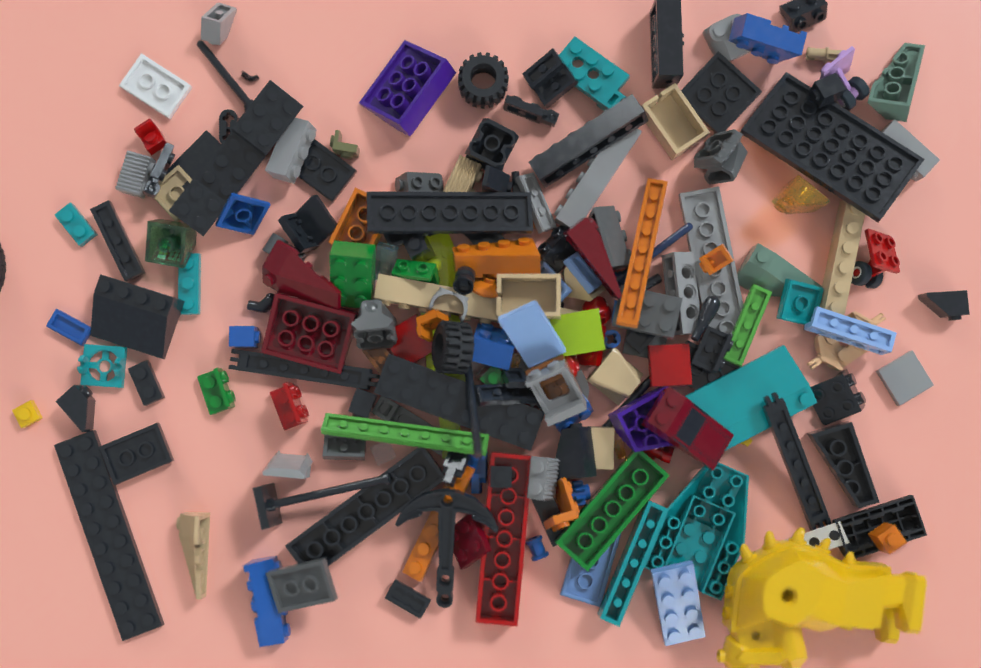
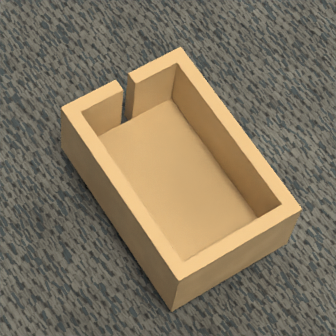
(674, 121)
(525, 288)

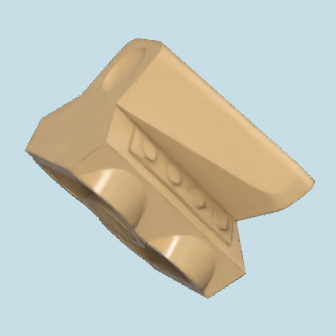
(615, 377)

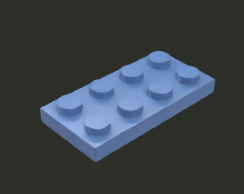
(678, 603)

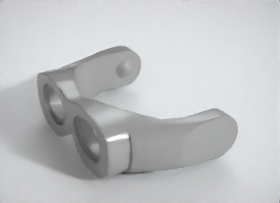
(463, 299)

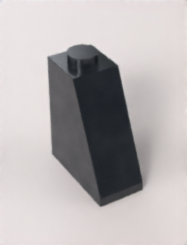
(576, 453)

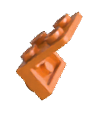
(568, 508)

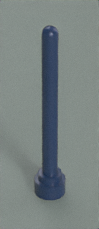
(621, 276)

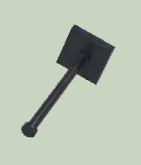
(269, 504)

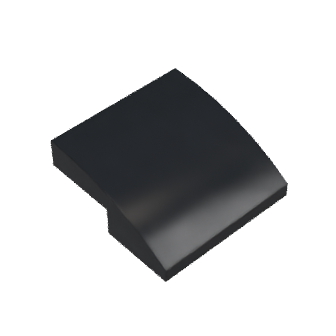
(550, 78)

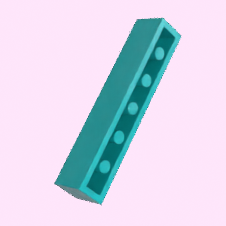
(632, 563)

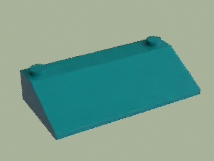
(738, 396)

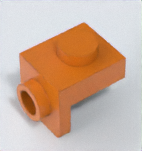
(715, 260)
(429, 322)

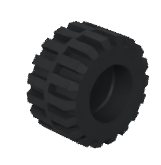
(488, 65)
(452, 347)

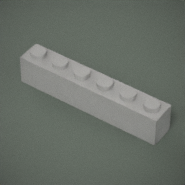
(594, 181)

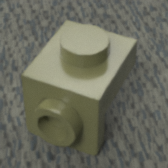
(346, 150)

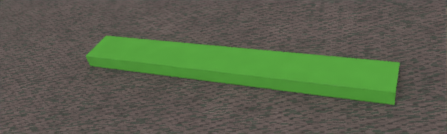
(401, 433)

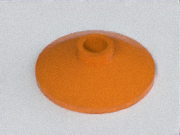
(486, 287)

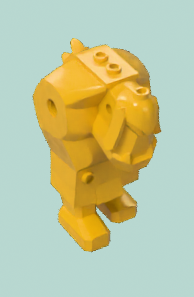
(803, 586)

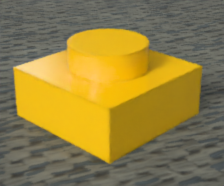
(27, 414)

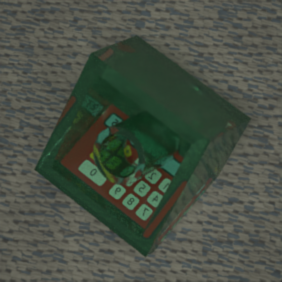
(169, 242)

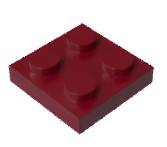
(469, 542)

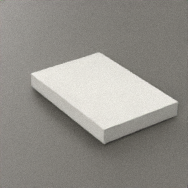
(155, 86)

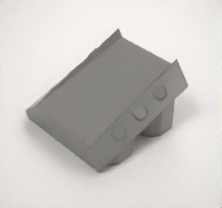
(289, 466)

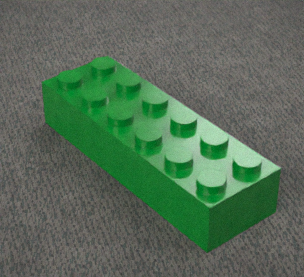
(611, 509)

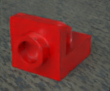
(150, 136)

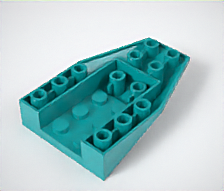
(705, 526)

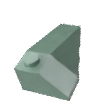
(895, 87)
(769, 271)

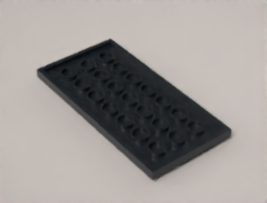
(832, 147)

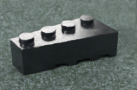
(845, 459)

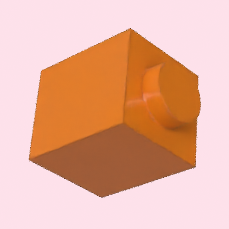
(887, 538)

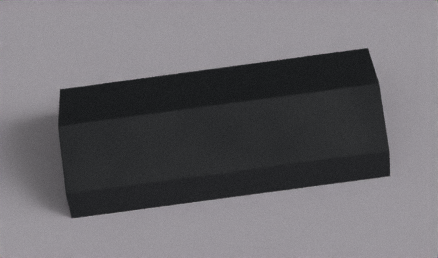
(900, 512)

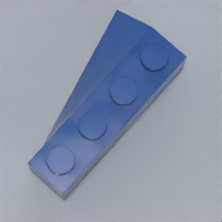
(269, 624)

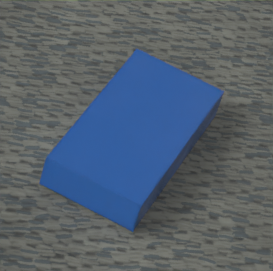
(69, 327)

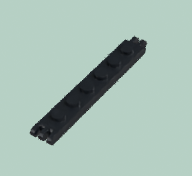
(276, 366)
(795, 461)

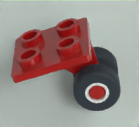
(882, 259)

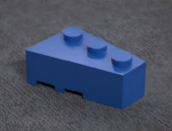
(766, 40)

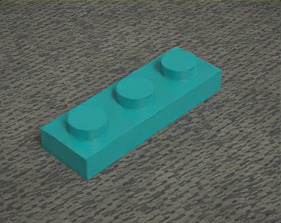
(190, 285)

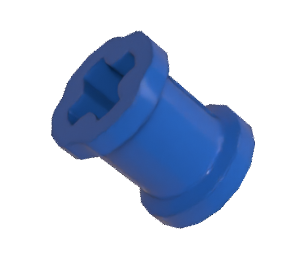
(617, 339)
(537, 548)

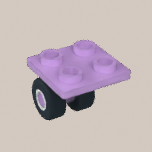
(855, 88)

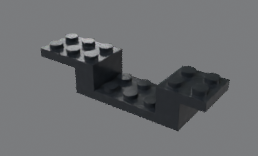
(236, 158)

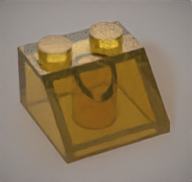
(799, 197)

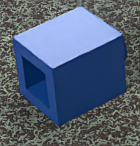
(244, 336)

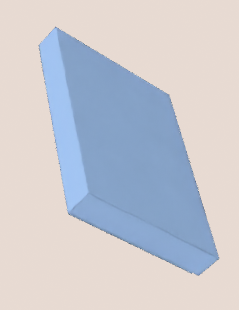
(532, 334)

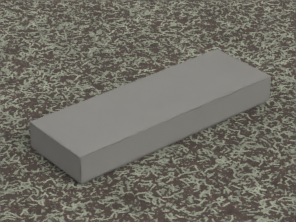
(540, 211)

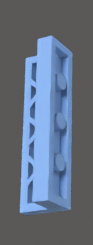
(851, 331)

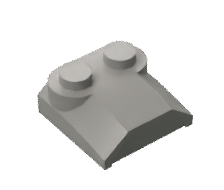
(718, 39)

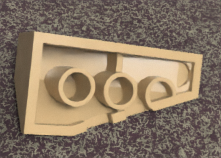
(194, 538)

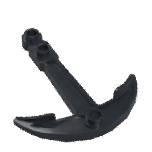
(447, 511)

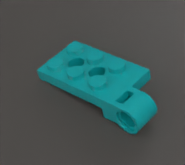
(606, 86)

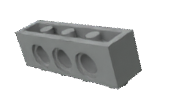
(682, 282)

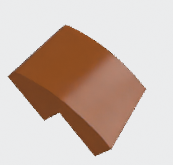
(555, 385)

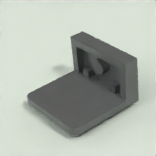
(419, 182)

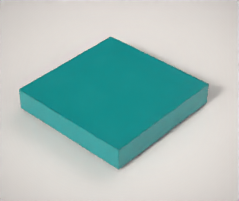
(799, 301)

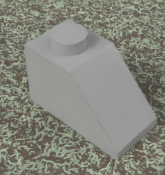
(217, 23)

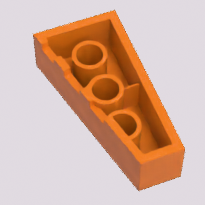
(499, 257)

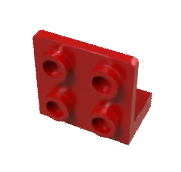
(289, 406)

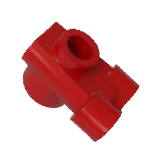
(662, 453)

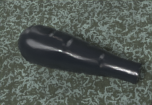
(707, 313)

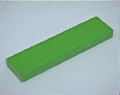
(747, 324)

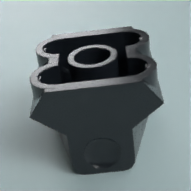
(491, 144)

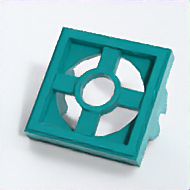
(118, 367)

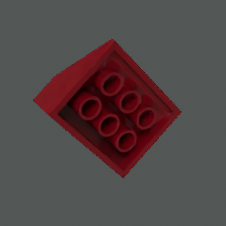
(309, 333)

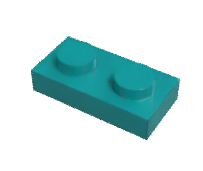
(75, 224)

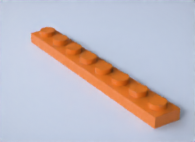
(642, 253)

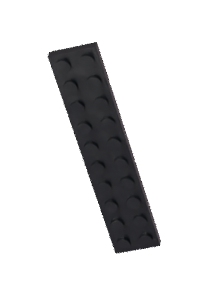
(109, 536)

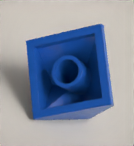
(242, 214)

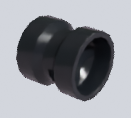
(464, 280)

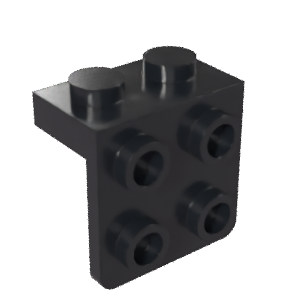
(309, 225)
(837, 398)

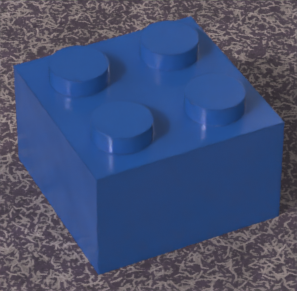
(492, 346)

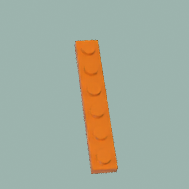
(429, 538)

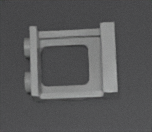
(562, 406)

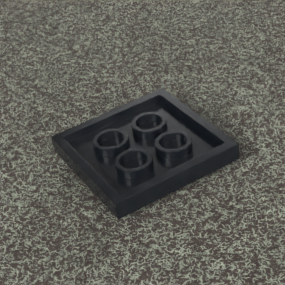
(720, 93)

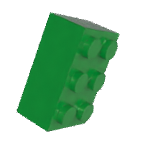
(353, 271)

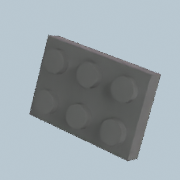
(657, 315)
(302, 585)

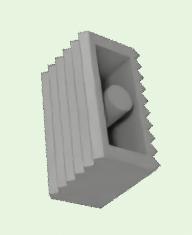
(135, 174)
(542, 478)

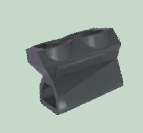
(721, 157)
(374, 326)

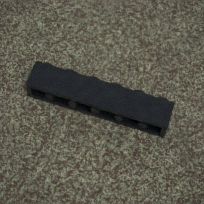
(588, 140)

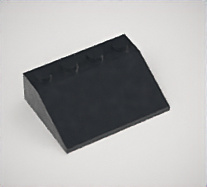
(134, 316)

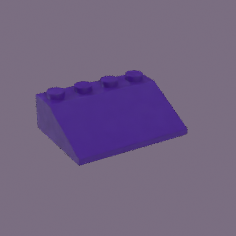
(408, 87)

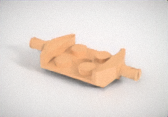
(833, 354)

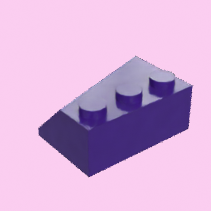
(628, 423)

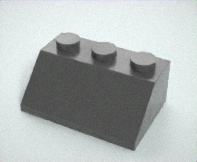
(612, 235)

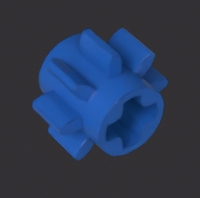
(580, 492)

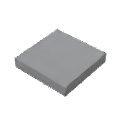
(904, 378)

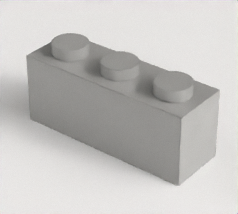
(904, 137)
(291, 151)

